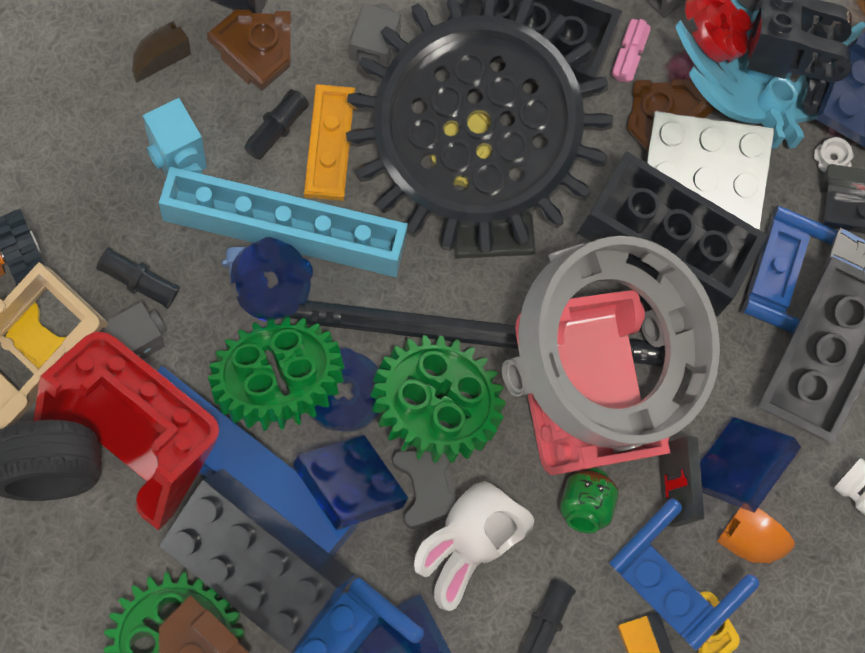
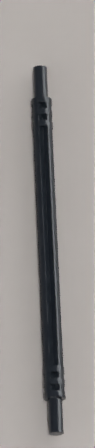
(434, 326)

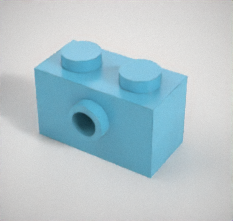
(174, 139)

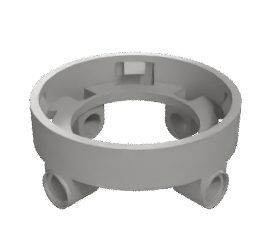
(678, 319)

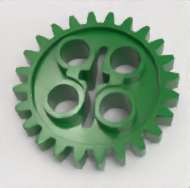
(247, 384)
(437, 399)
(149, 605)

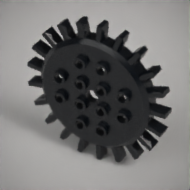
(467, 50)

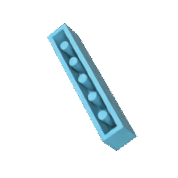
(307, 225)

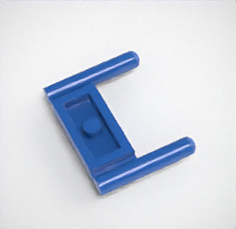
(780, 266)
(668, 590)
(353, 620)

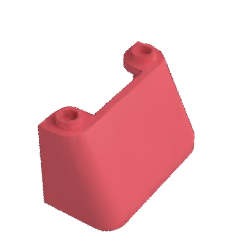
(601, 367)

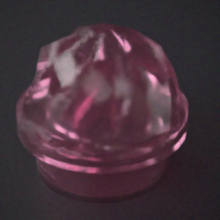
(680, 66)

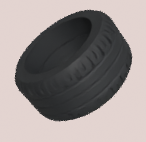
(48, 460)

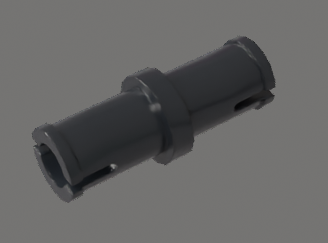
(138, 277)

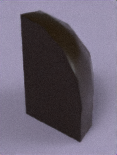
(159, 50)

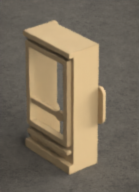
(14, 401)

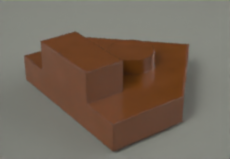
(254, 44)
(672, 97)
(195, 631)

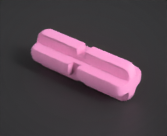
(633, 43)

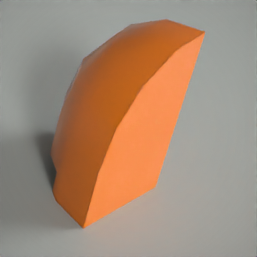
(756, 537)

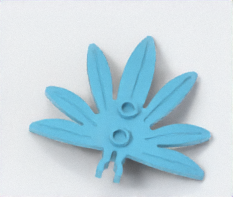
(751, 94)

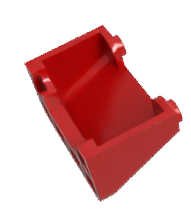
(134, 417)

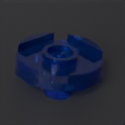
(251, 284)
(356, 412)

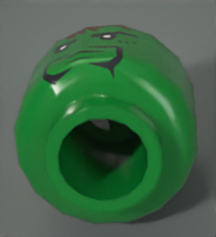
(589, 501)

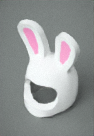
(476, 531)

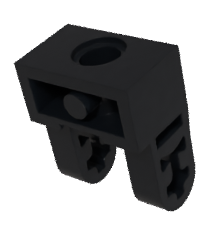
(786, 38)

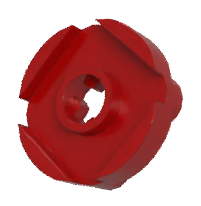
(720, 28)

